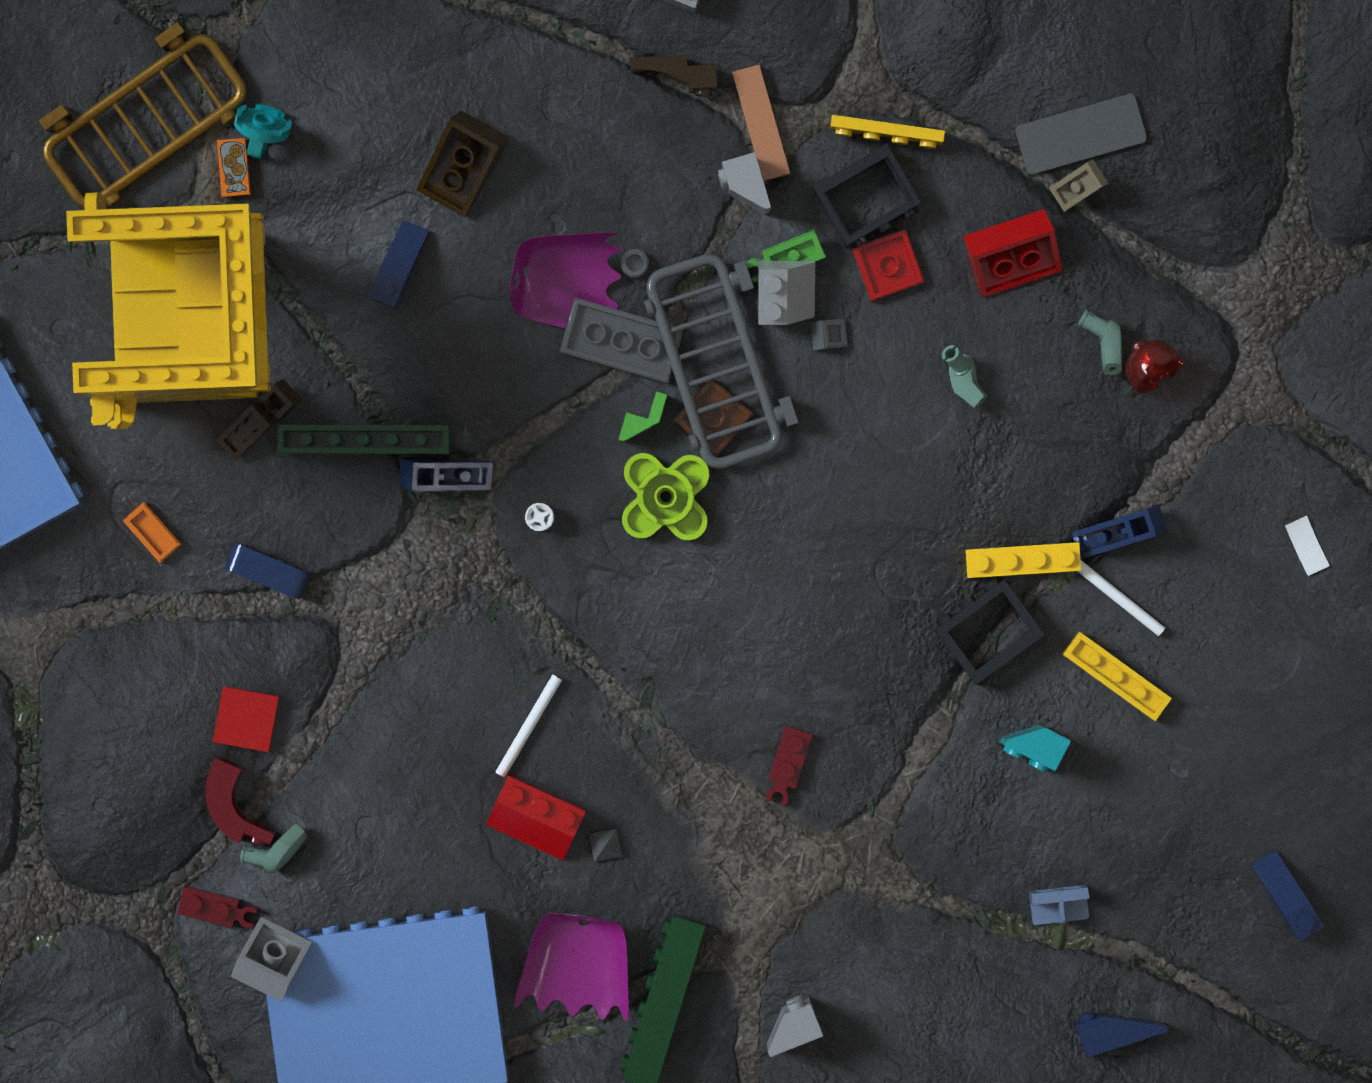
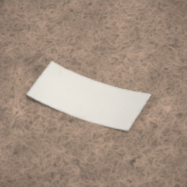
(1307, 545)

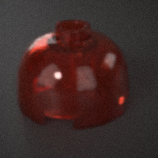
(1151, 363)

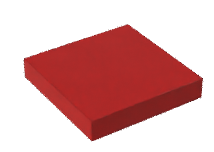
(888, 265)
(246, 719)

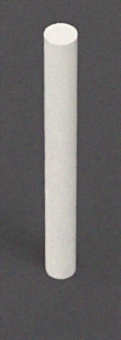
(1121, 599)
(528, 726)

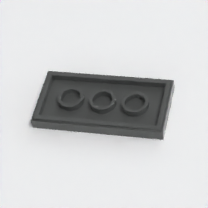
(617, 340)

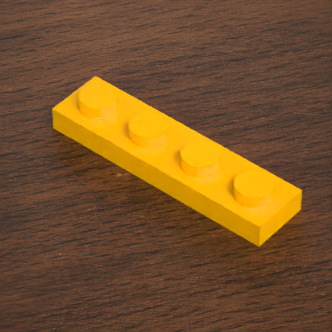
(874, 130)
(1023, 560)
(1117, 676)

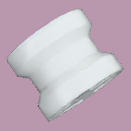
(536, 514)

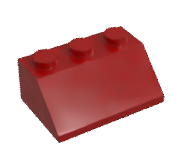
(1013, 253)
(536, 816)

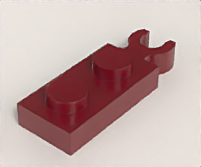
(788, 761)
(214, 907)

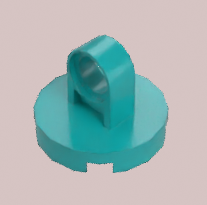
(262, 126)

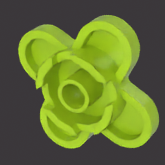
(681, 480)

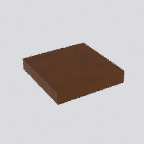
(718, 418)

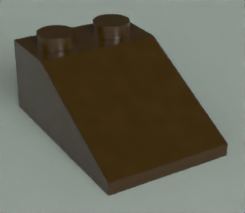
(462, 162)

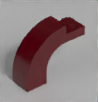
(223, 807)

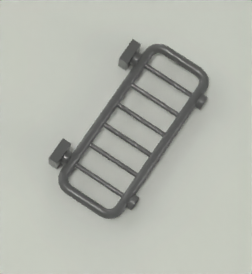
(773, 415)

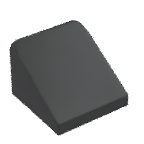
(829, 334)

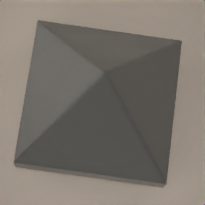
(605, 845)

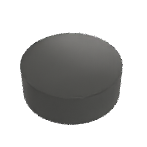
(634, 263)

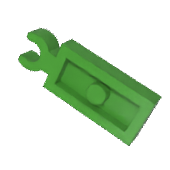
(800, 248)

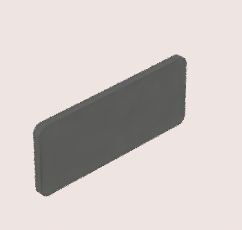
(1080, 134)

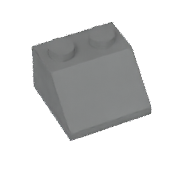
(745, 182)
(785, 292)
(270, 959)
(794, 1026)

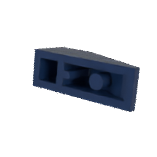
(398, 265)
(444, 474)
(1120, 531)
(1287, 896)
(1107, 1031)

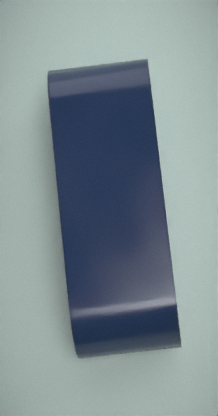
(267, 570)

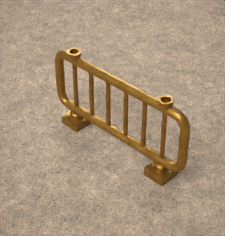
(171, 39)

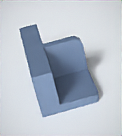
(1059, 904)

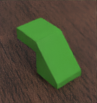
(635, 424)

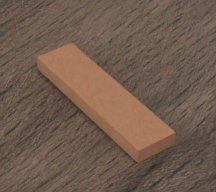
(761, 122)

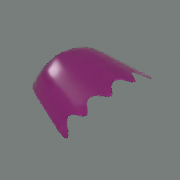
(559, 272)
(589, 975)

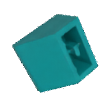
(1039, 744)

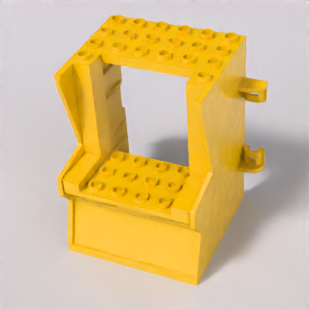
(182, 306)

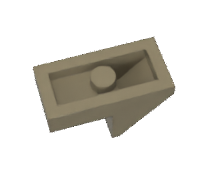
(1078, 185)

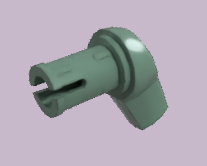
(1110, 340)
(964, 376)
(278, 854)

